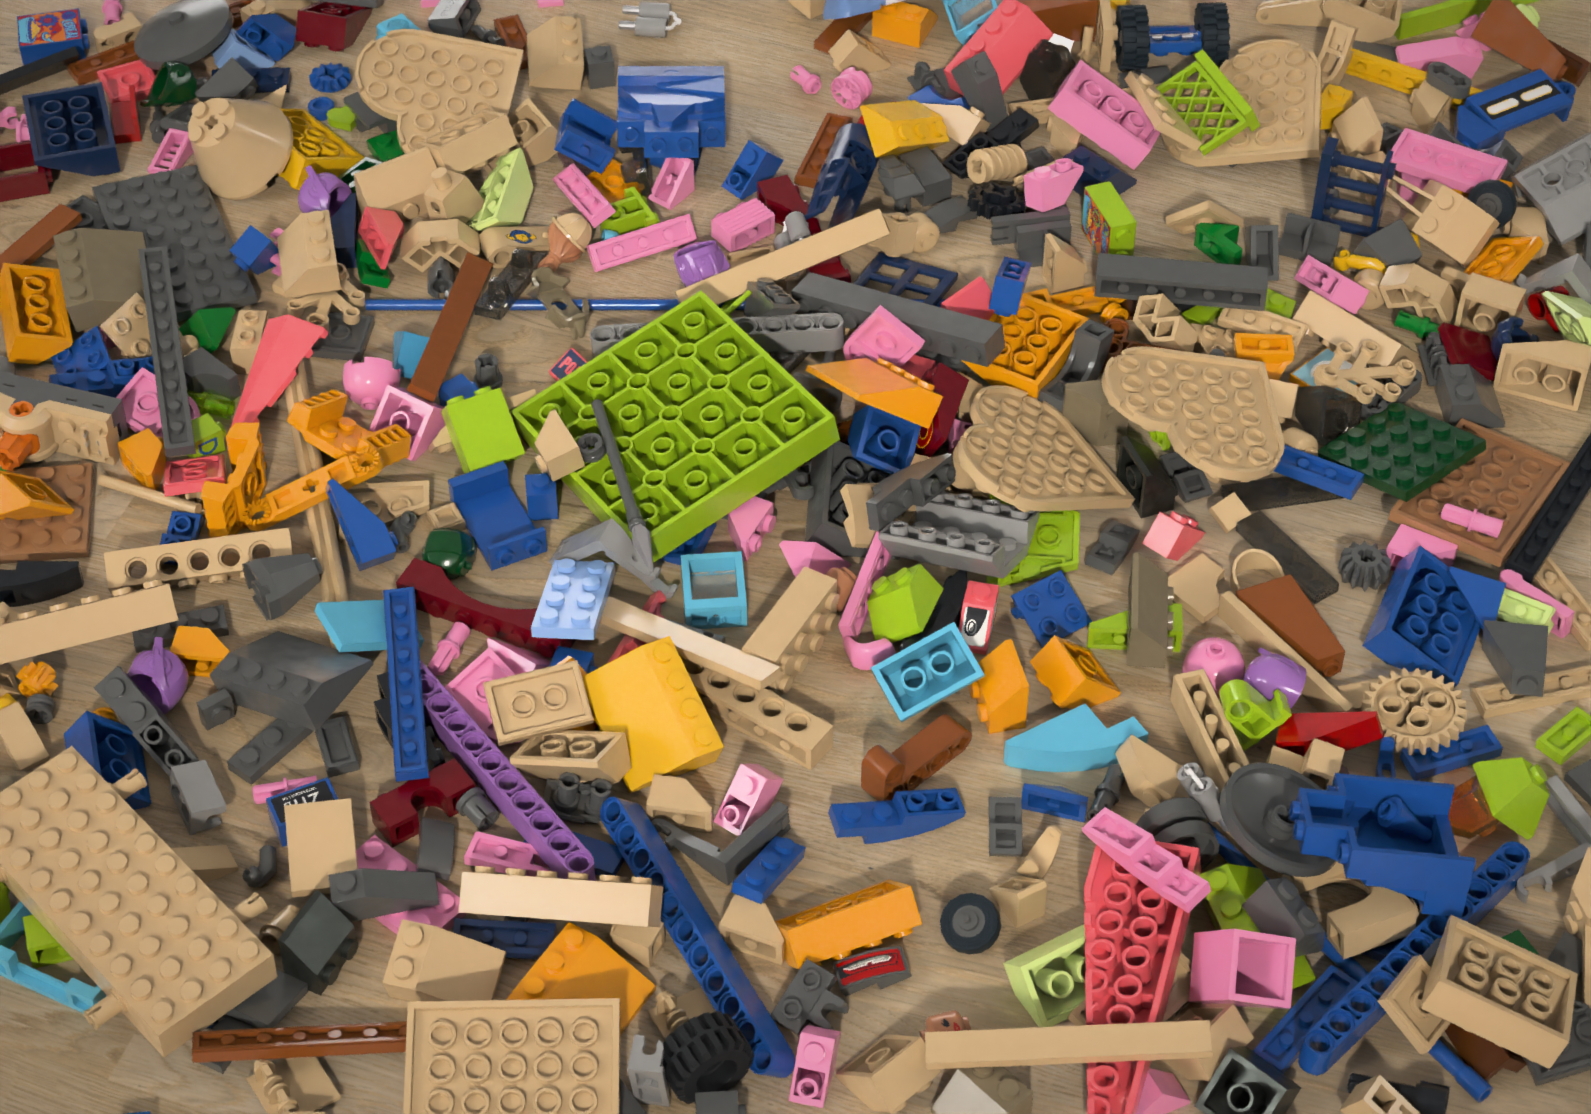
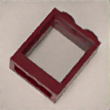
(22, 185)

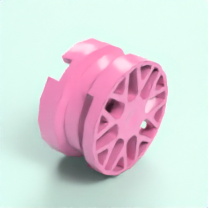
(852, 86)

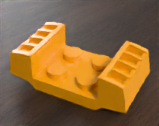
(326, 428)
(246, 484)

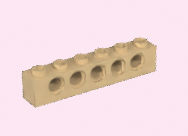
(121, 562)
(763, 716)

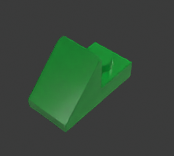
(1219, 242)

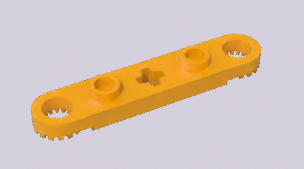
(297, 496)

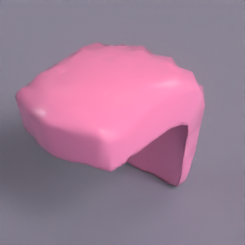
(867, 654)

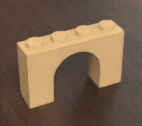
(1365, 924)

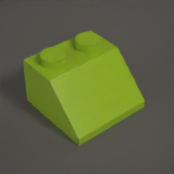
(902, 603)

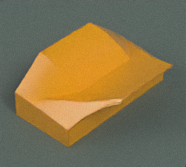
(1273, 349)

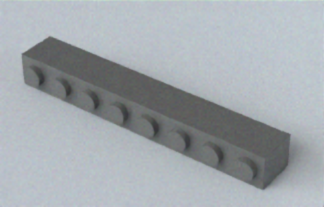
(942, 329)

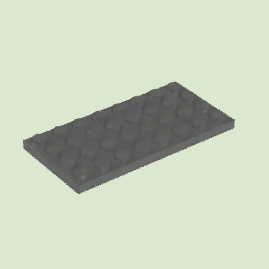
(180, 213)

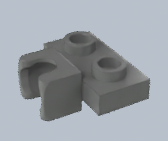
(808, 1000)

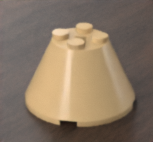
(239, 145)

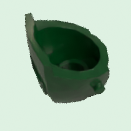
(171, 86)
(450, 550)

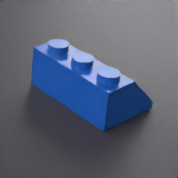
(110, 751)

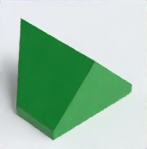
(208, 326)

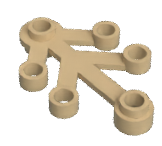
(350, 309)
(1330, 375)

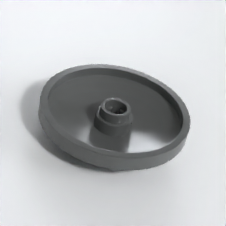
(183, 32)
(1257, 817)

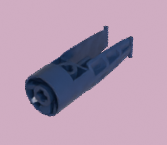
(844, 174)

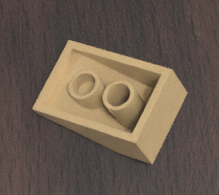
(533, 133)
(1544, 371)
(441, 966)

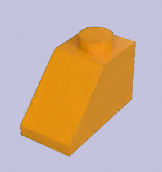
(144, 458)
(198, 649)

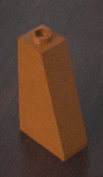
(1065, 16)
(1515, 37)
(1294, 619)

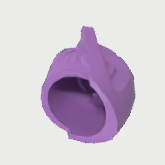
(322, 192)
(699, 261)
(1276, 672)
(160, 675)

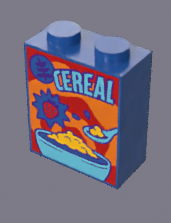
(51, 33)

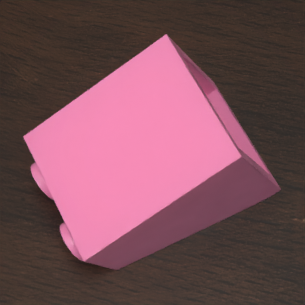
(1242, 969)

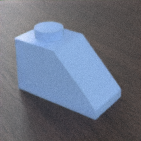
(242, 51)

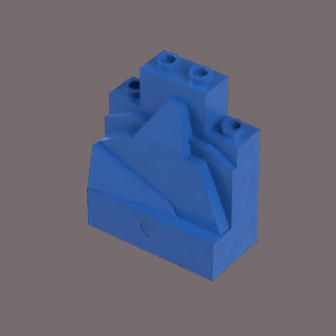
(671, 109)
(1346, 829)

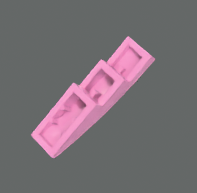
(1147, 861)

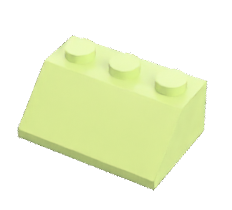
(1571, 316)
(1050, 977)

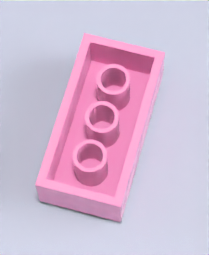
(1105, 115)

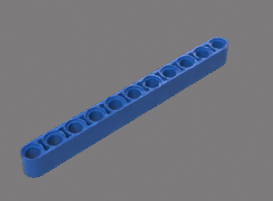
(697, 936)
(1359, 1008)

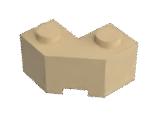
(438, 238)
(1418, 287)
(1162, 324)
(1318, 764)

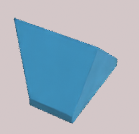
(407, 352)

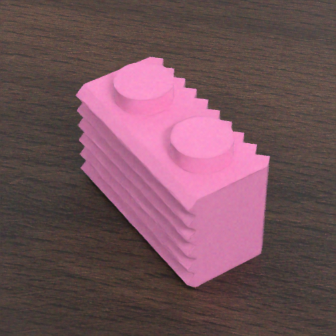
(743, 225)

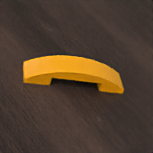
(1078, 301)

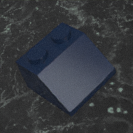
(1098, 170)

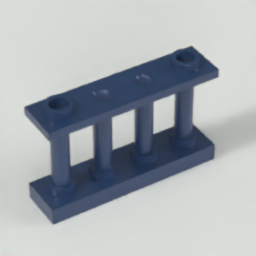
(1329, 180)

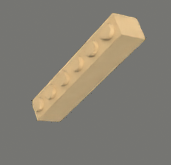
(86, 622)
(1207, 726)
(561, 899)

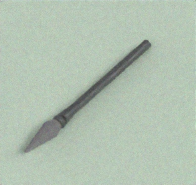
(637, 526)

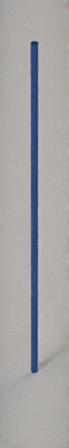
(535, 304)

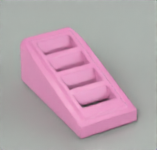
(171, 140)

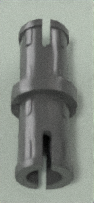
(1108, 791)

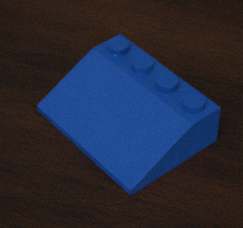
(1423, 620)

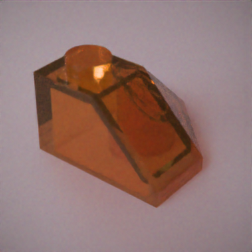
(1470, 812)

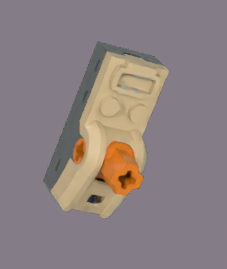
(56, 418)

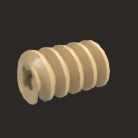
(996, 163)

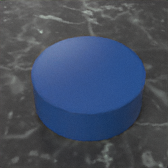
(319, 107)

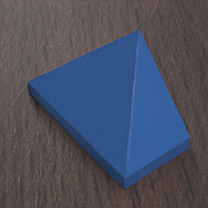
(1054, 801)

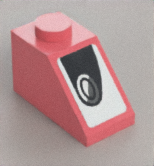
(978, 615)

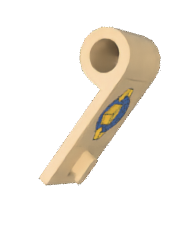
(500, 242)

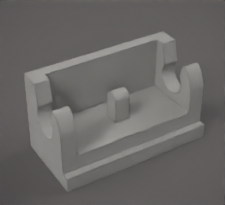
(196, 795)
(648, 1074)

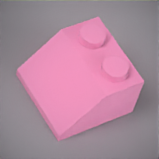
(411, 412)

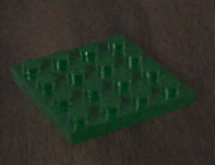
(1403, 450)

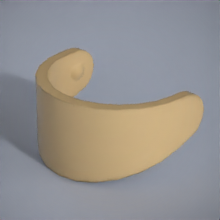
(1254, 560)
(1041, 855)

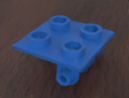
(84, 355)
(1050, 608)

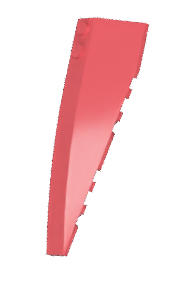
(1130, 966)

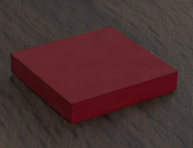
(1470, 348)

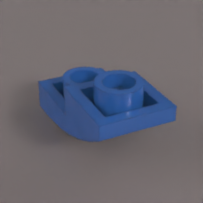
(182, 528)

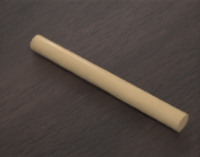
(149, 494)

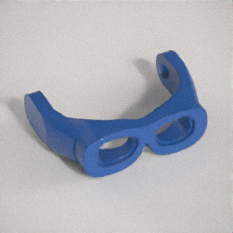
(1385, 758)

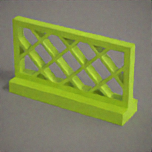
(1226, 95)

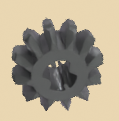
(1364, 566)

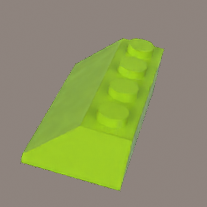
(1229, 890)

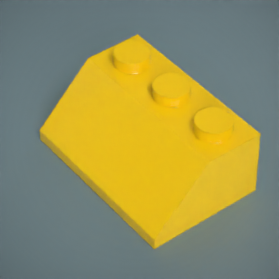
(902, 127)

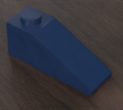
(345, 231)

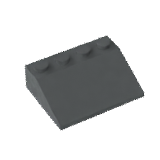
(827, 508)
(290, 678)

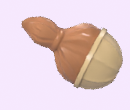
(567, 240)

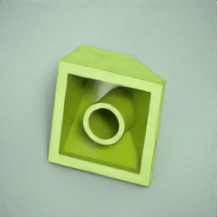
(1514, 792)

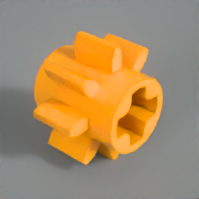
(37, 679)

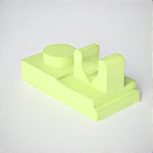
(1524, 610)

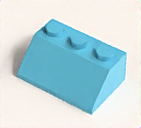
(927, 672)

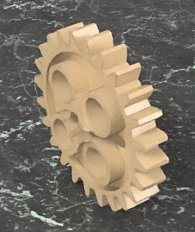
(1417, 710)

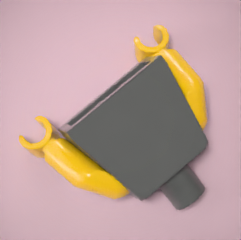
(1382, 249)

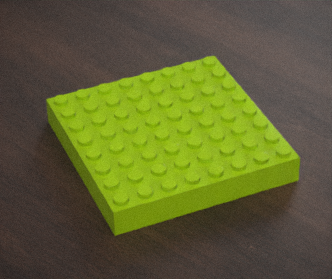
(694, 418)

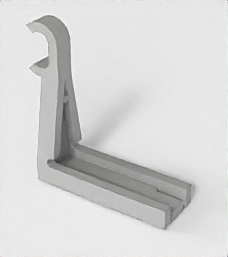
(1572, 269)
(617, 546)
(1577, 823)

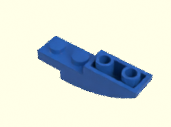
(105, 382)
(903, 817)

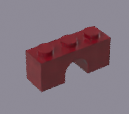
(397, 811)

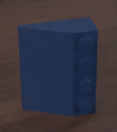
(72, 130)

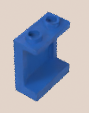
(586, 136)

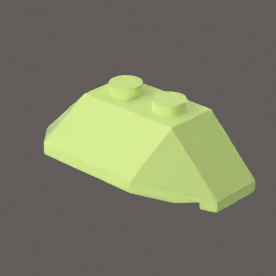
(504, 193)

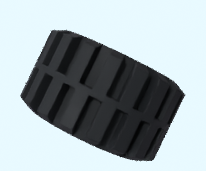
(706, 1056)

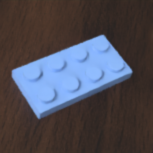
(573, 599)

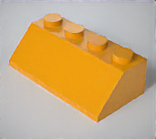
(33, 313)
(849, 923)

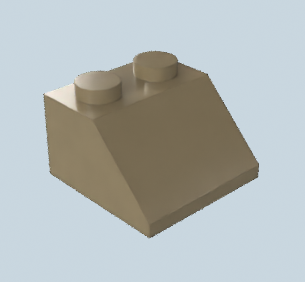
(1092, 414)
(984, 1092)

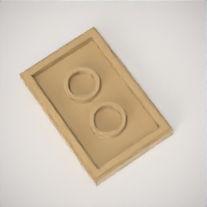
(538, 702)
(319, 844)

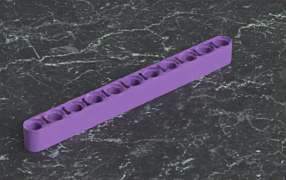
(503, 782)

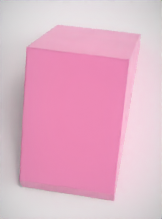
(673, 182)
(1161, 1094)

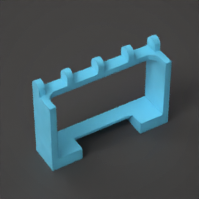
(72, 994)

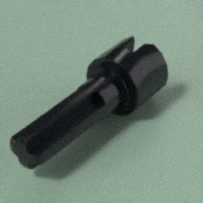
(1424, 1097)

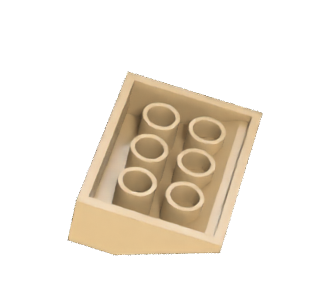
(1501, 992)

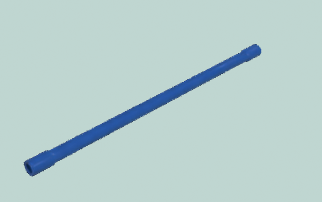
(1463, 1074)

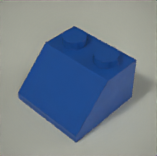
(882, 439)

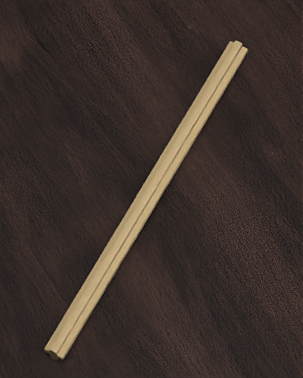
(319, 516)

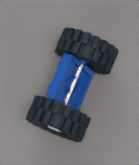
(1139, 39)

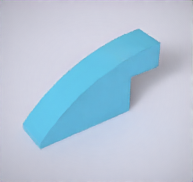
(1070, 743)

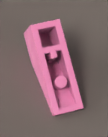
(1456, 52)
(1331, 285)

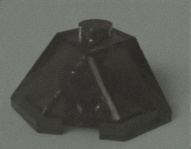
(1046, 70)
(1326, 412)

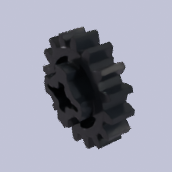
(996, 200)

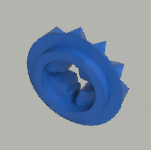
(321, 79)

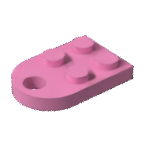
(883, 337)
(142, 404)
(469, 690)

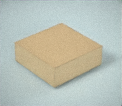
(1229, 512)
(446, 517)

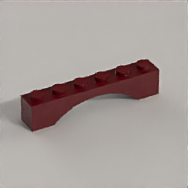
(783, 198)
(443, 600)

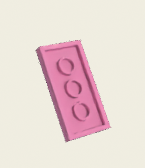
(1444, 161)
(379, 855)

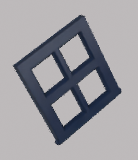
(912, 269)

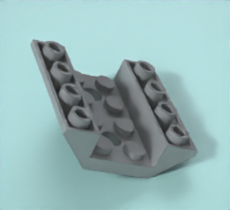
(1567, 202)
(964, 534)

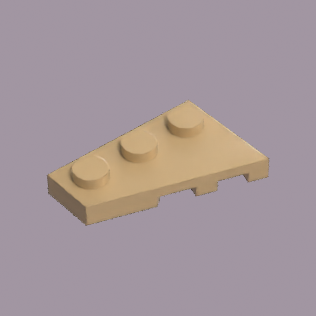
(391, 499)

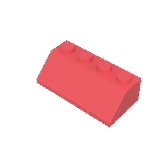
(1006, 39)

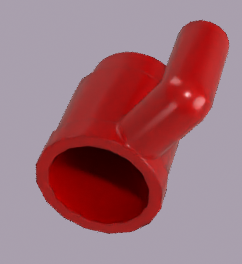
(1539, 308)

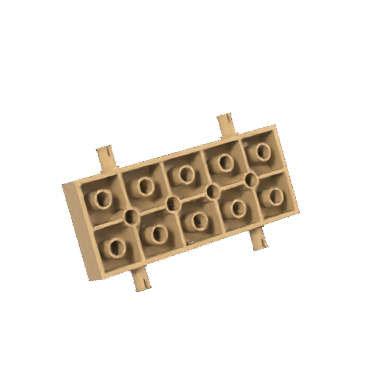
(126, 903)

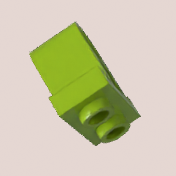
(630, 214)
(1251, 712)

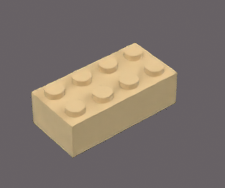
(796, 626)

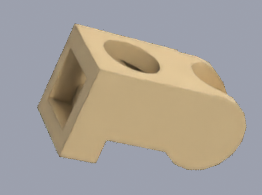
(117, 33)

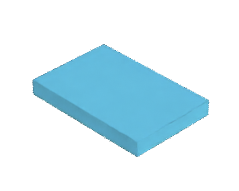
(355, 624)

